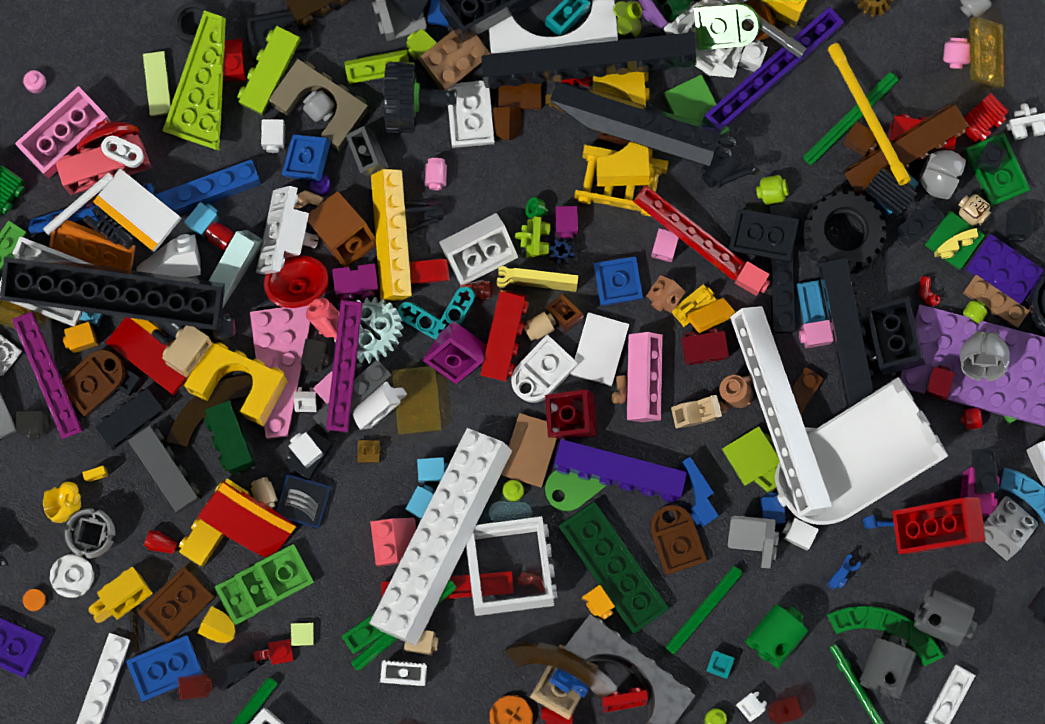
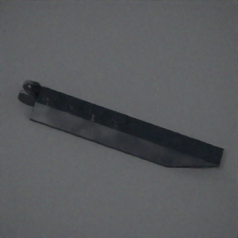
(642, 124)

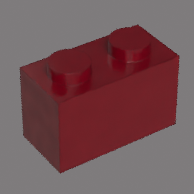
(704, 347)

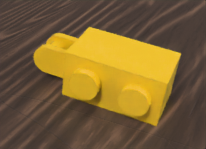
(120, 596)

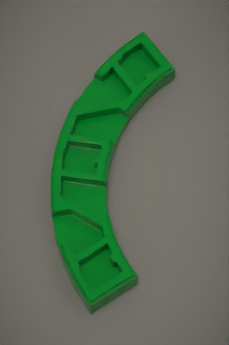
(889, 622)

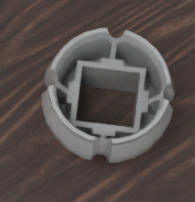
(941, 173)
(984, 356)
(76, 528)

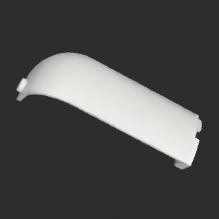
(868, 452)

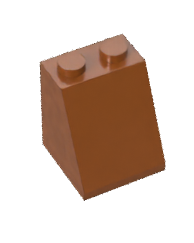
(341, 230)

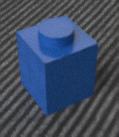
(772, 508)

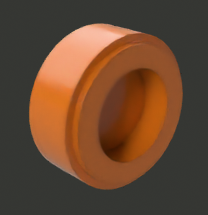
(34, 600)

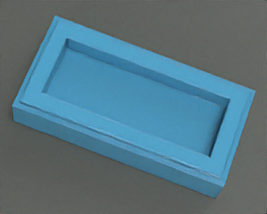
(810, 302)

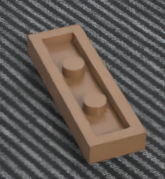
(996, 301)

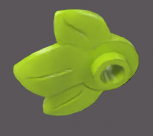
(628, 17)

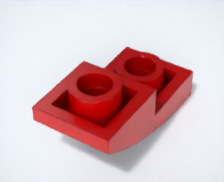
(429, 271)

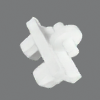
(1019, 125)

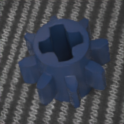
(558, 245)

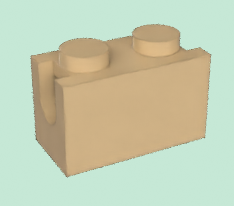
(186, 350)

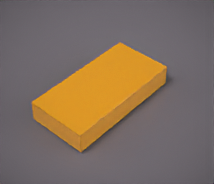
(710, 315)

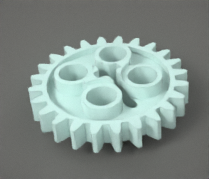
(381, 316)

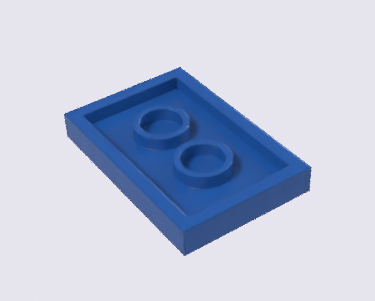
(160, 668)

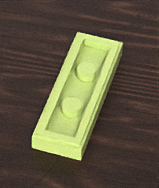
(157, 83)

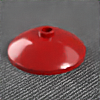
(96, 135)
(297, 282)

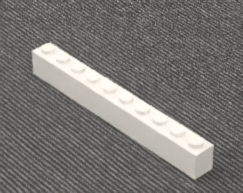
(781, 411)

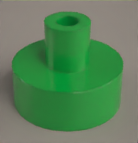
(536, 207)

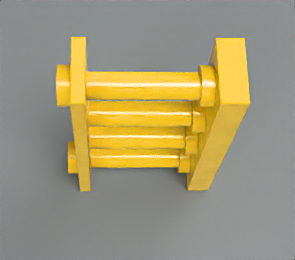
(586, 197)

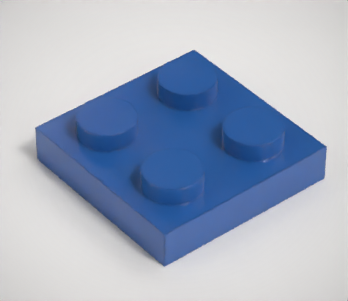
(306, 157)
(618, 281)

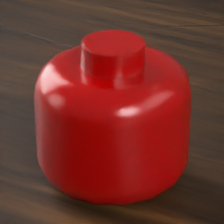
(972, 418)

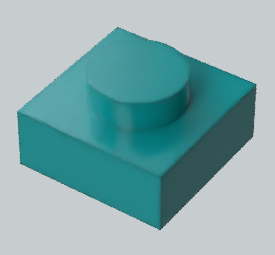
(720, 664)

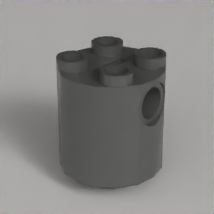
(945, 618)
(888, 666)

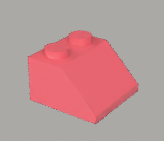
(391, 539)

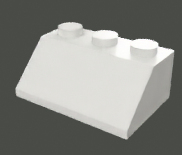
(479, 249)

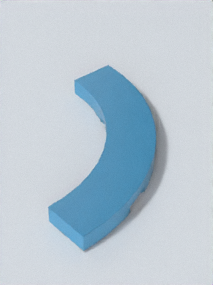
(1025, 488)

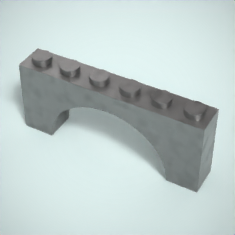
(665, 695)

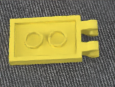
(537, 279)

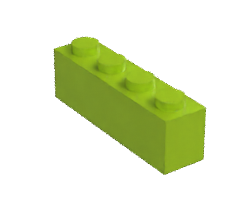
(269, 70)

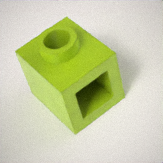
(419, 43)

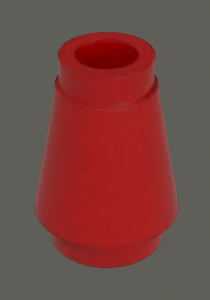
(159, 542)

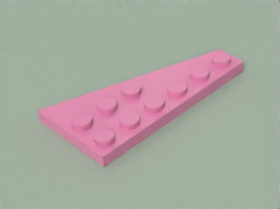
(279, 343)

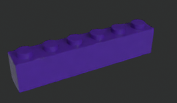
(619, 470)

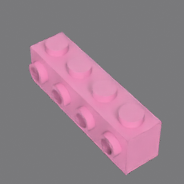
(643, 382)

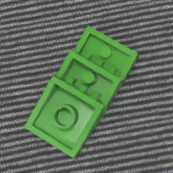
(264, 584)

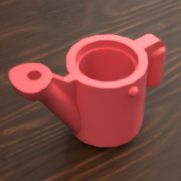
(323, 317)

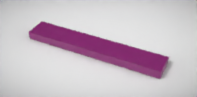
(344, 366)
(47, 375)

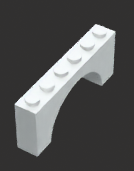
(598, 27)

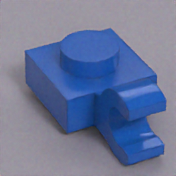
(839, 577)
(566, 682)

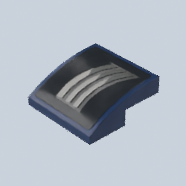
(302, 501)

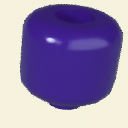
(321, 187)

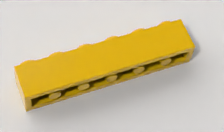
(391, 235)

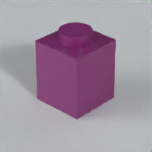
(566, 222)

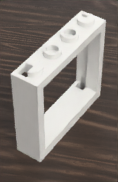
(510, 528)

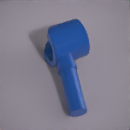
(870, 522)

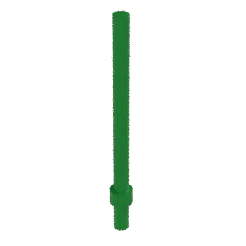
(844, 665)

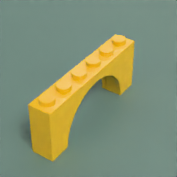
(631, 163)

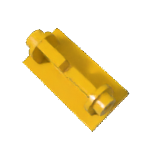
(695, 301)

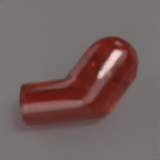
(531, 578)

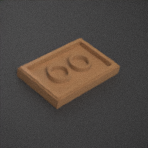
(530, 451)

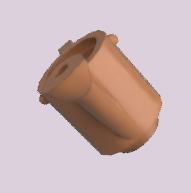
(736, 392)

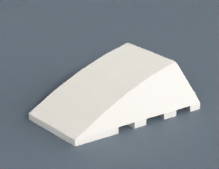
(712, 61)

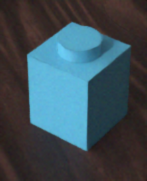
(201, 218)
(431, 469)
(420, 500)

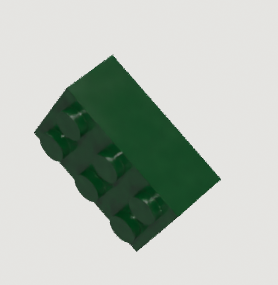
(229, 438)

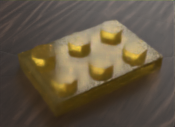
(986, 52)
(420, 407)

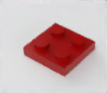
(632, 699)

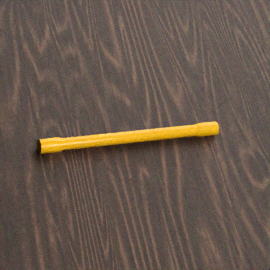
(896, 166)

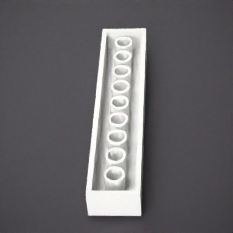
(441, 536)

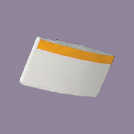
(137, 210)

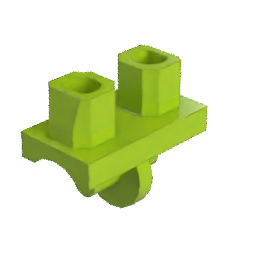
(531, 237)

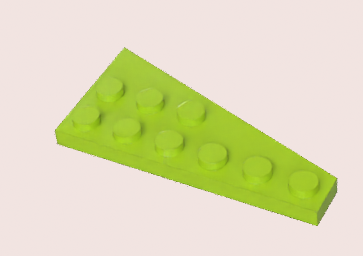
(198, 98)

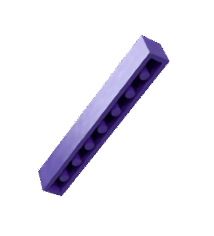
(772, 71)

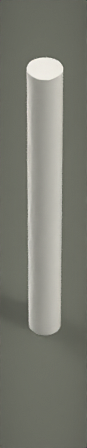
(98, 186)

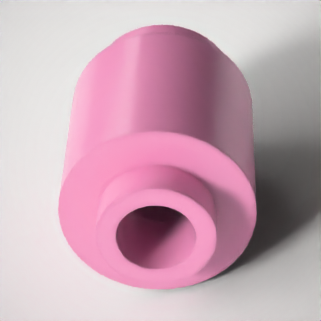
(436, 173)

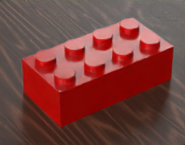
(939, 525)

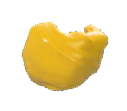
(62, 502)

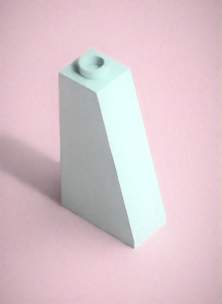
(236, 261)

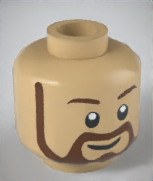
(974, 210)

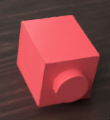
(753, 279)

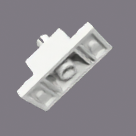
(283, 231)

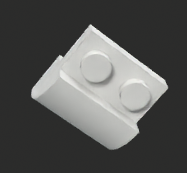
(377, 405)

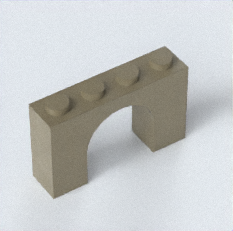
(303, 80)

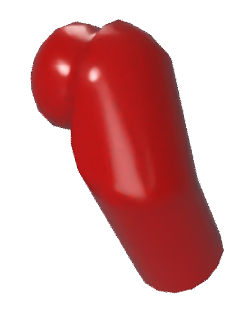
(926, 294)

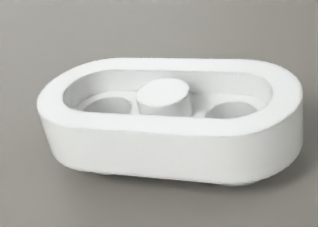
(123, 151)

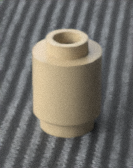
(540, 326)
(264, 491)

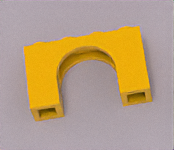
(219, 361)

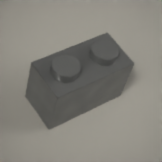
(367, 151)

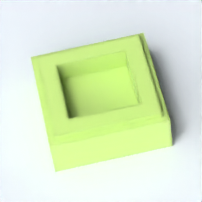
(302, 634)

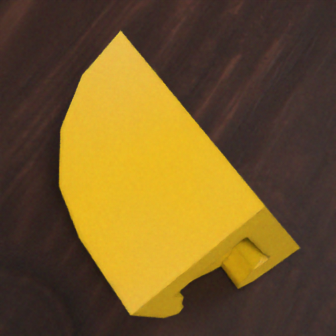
(217, 626)

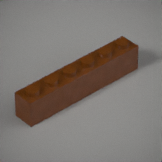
(909, 145)

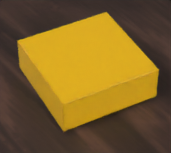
(95, 474)

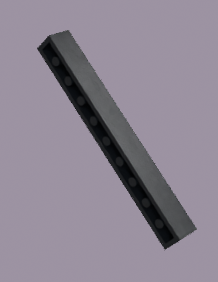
(589, 60)

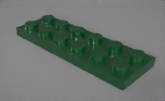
(613, 567)

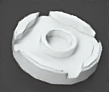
(71, 576)

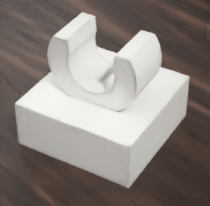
(305, 401)
(751, 706)

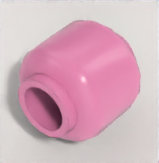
(957, 52)

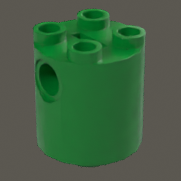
(777, 634)

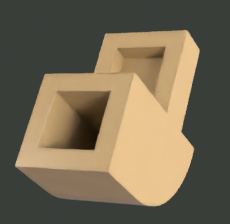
(696, 412)

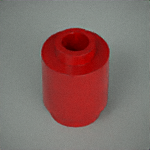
(219, 235)

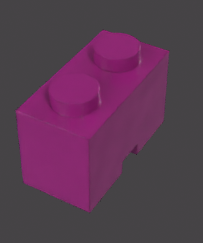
(356, 282)

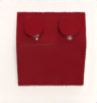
(571, 415)

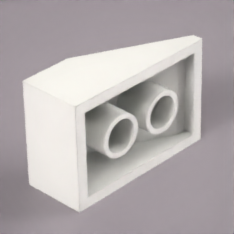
(176, 258)

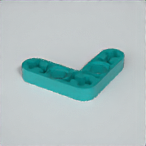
(438, 323)

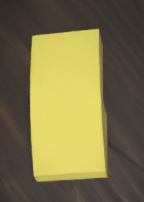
(951, 246)

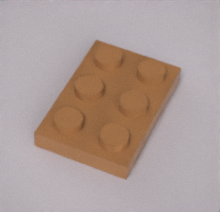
(452, 59)

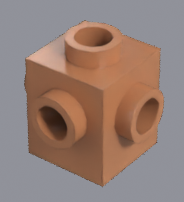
(665, 294)

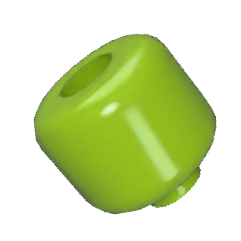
(975, 311)
(513, 490)
(715, 716)

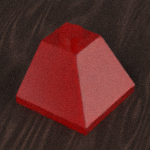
(234, 61)

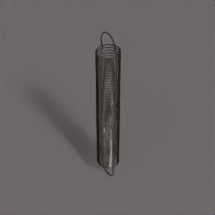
(134, 630)

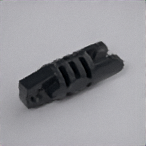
(109, 229)

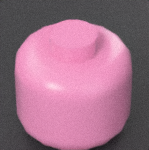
(34, 81)

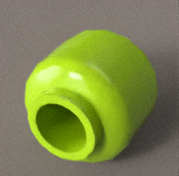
(772, 189)

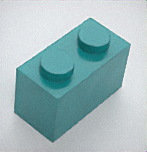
(566, 15)

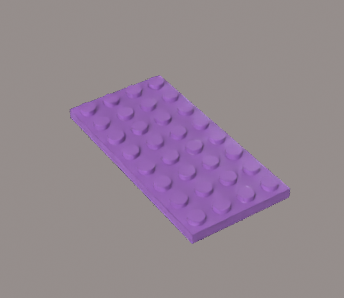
(1014, 395)

